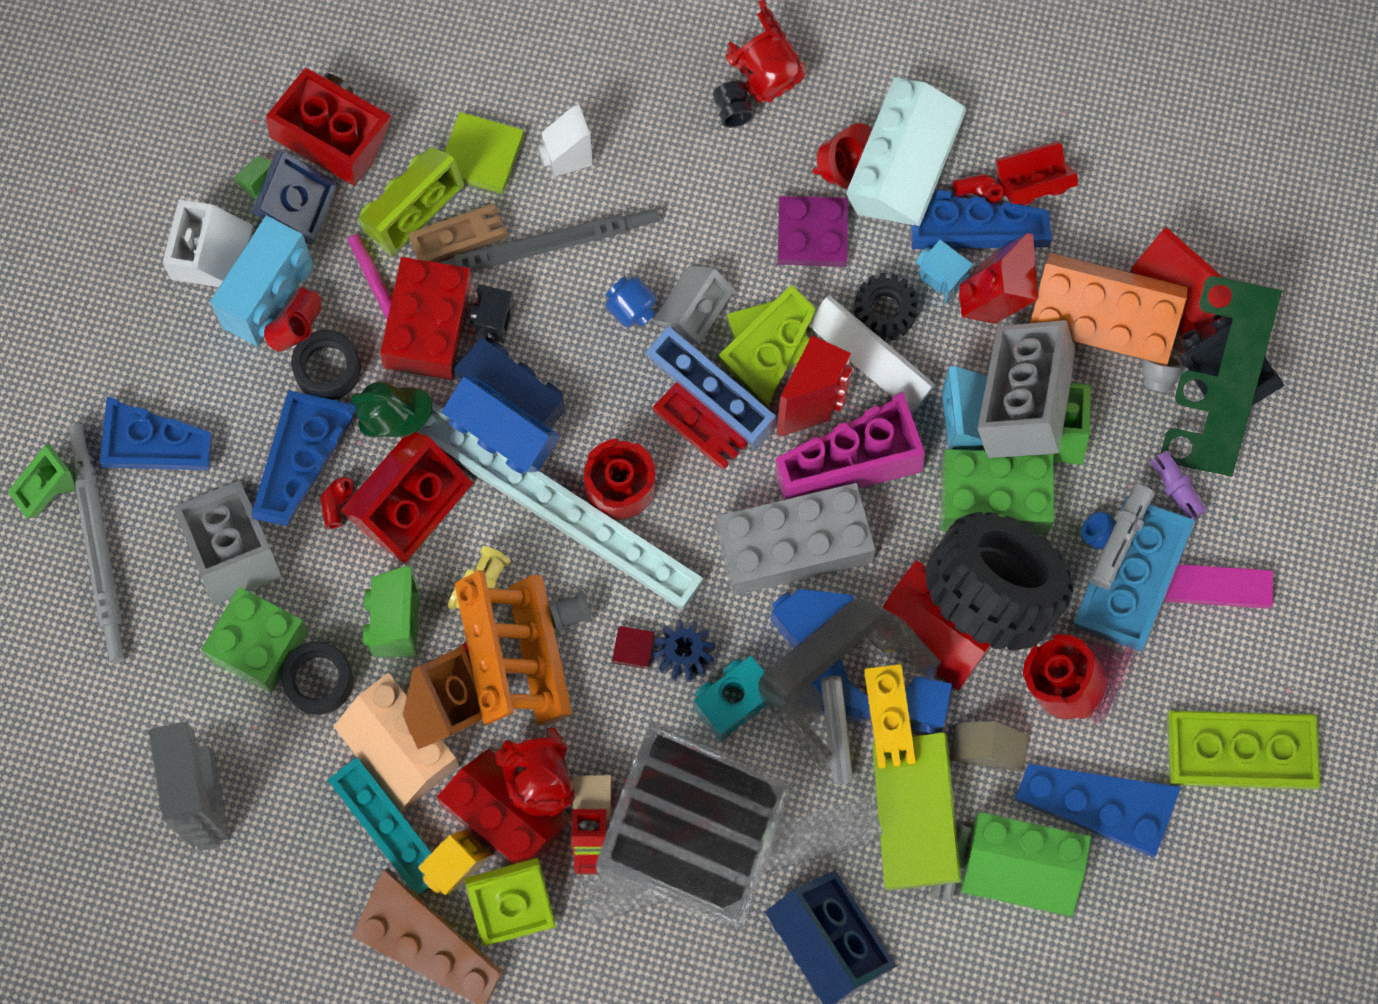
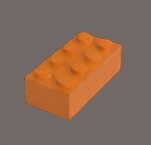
(1111, 307)

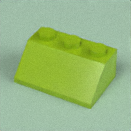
(411, 199)

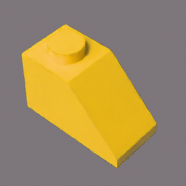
(454, 860)

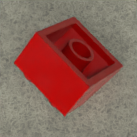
(1001, 283)

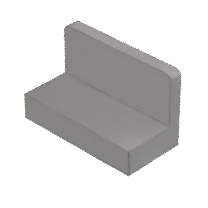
(695, 302)

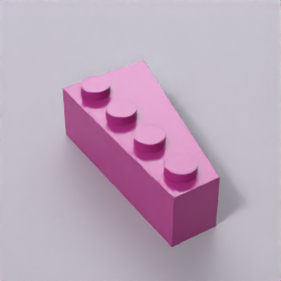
(863, 452)

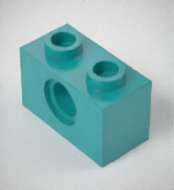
(727, 717)

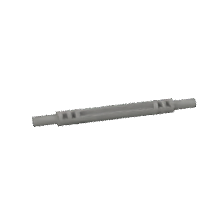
(96, 543)

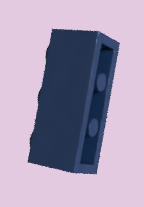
(512, 380)

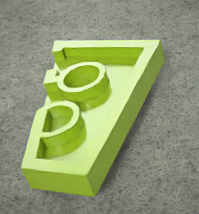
(766, 346)

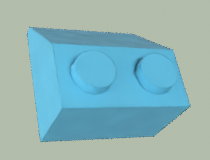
(962, 407)

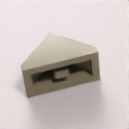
(989, 745)

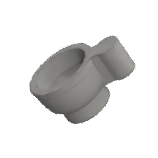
(1162, 376)

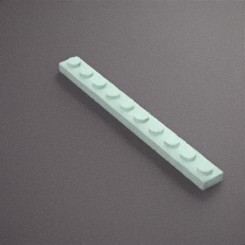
(568, 514)

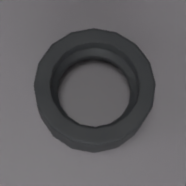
(320, 340)
(300, 656)

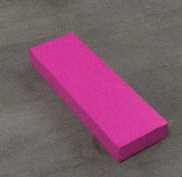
(1221, 586)

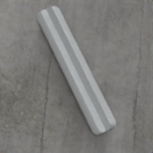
(837, 729)

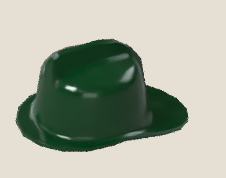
(391, 410)

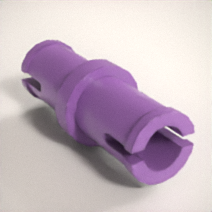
(1178, 486)

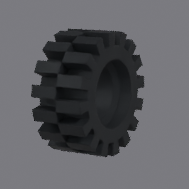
(890, 288)

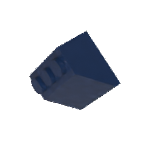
(830, 938)

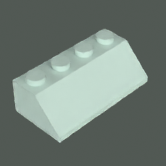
(905, 153)

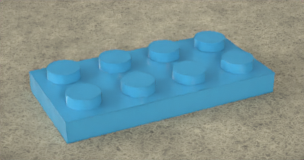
(1141, 584)

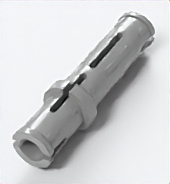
(1127, 524)

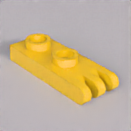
(889, 714)

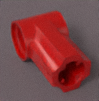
(294, 320)

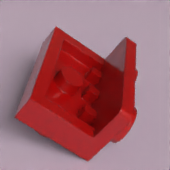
(1035, 173)

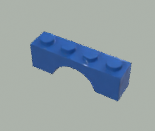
(925, 701)

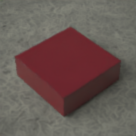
(633, 647)

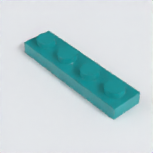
(382, 822)

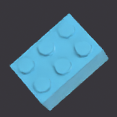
(262, 280)

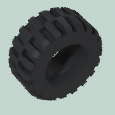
(998, 581)

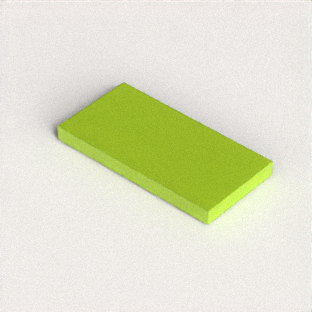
(1243, 750)
(918, 817)

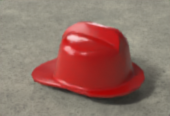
(841, 154)

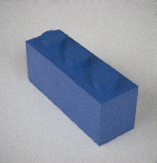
(500, 425)

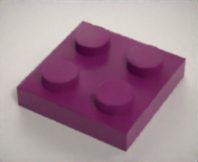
(812, 231)

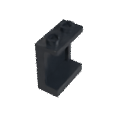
(1204, 350)

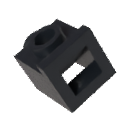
(492, 313)

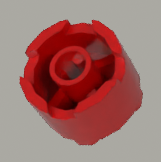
(620, 459)
(1065, 677)

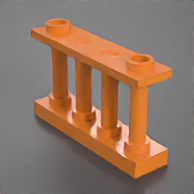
(537, 643)

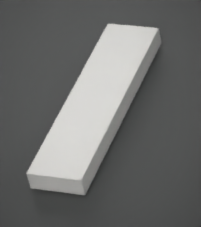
(871, 353)

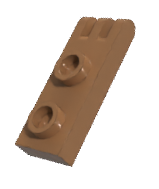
(458, 234)

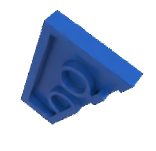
(148, 441)

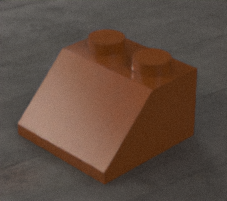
(441, 698)

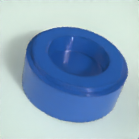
(1097, 529)

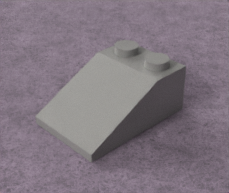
(226, 542)

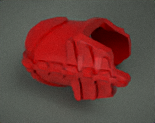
(770, 58)
(546, 782)

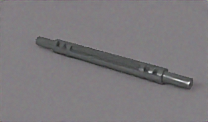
(552, 240)

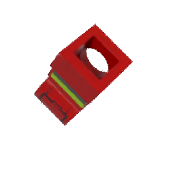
(587, 843)

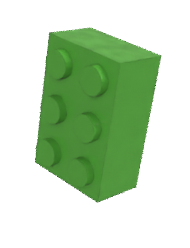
(1002, 485)

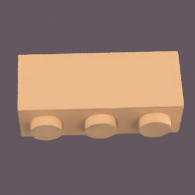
(383, 744)

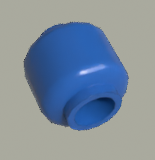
(631, 302)

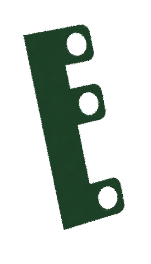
(1233, 390)

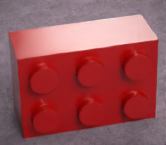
(426, 318)

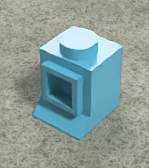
(943, 269)

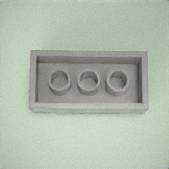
(1027, 389)
(795, 539)

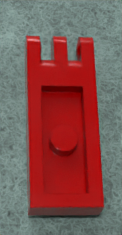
(698, 425)

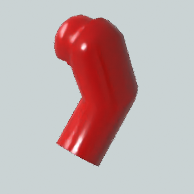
(981, 186)
(333, 499)

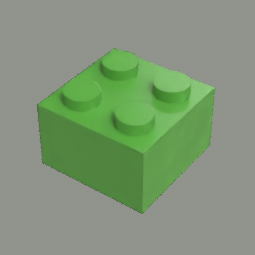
(254, 639)

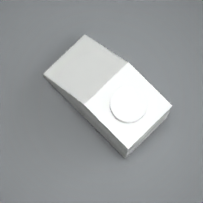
(566, 143)

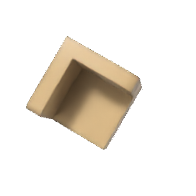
(593, 793)

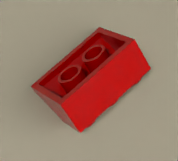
(328, 126)
(1177, 263)
(815, 387)
(407, 496)
(955, 650)
(482, 804)

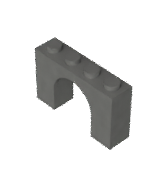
(188, 786)

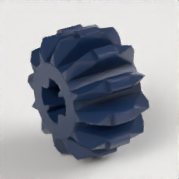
(688, 637)

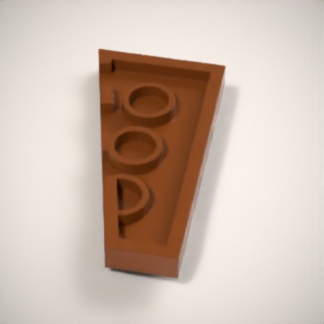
(420, 939)

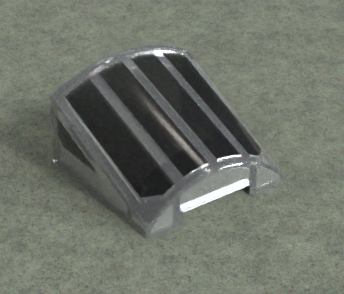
(693, 827)

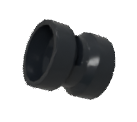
(733, 104)

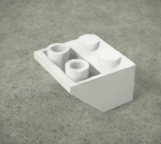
(204, 243)

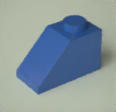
(804, 612)

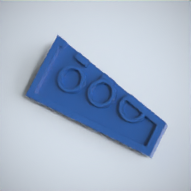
(978, 224)
(300, 449)
(1108, 806)

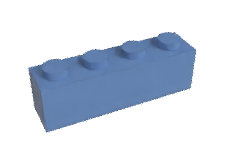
(712, 387)

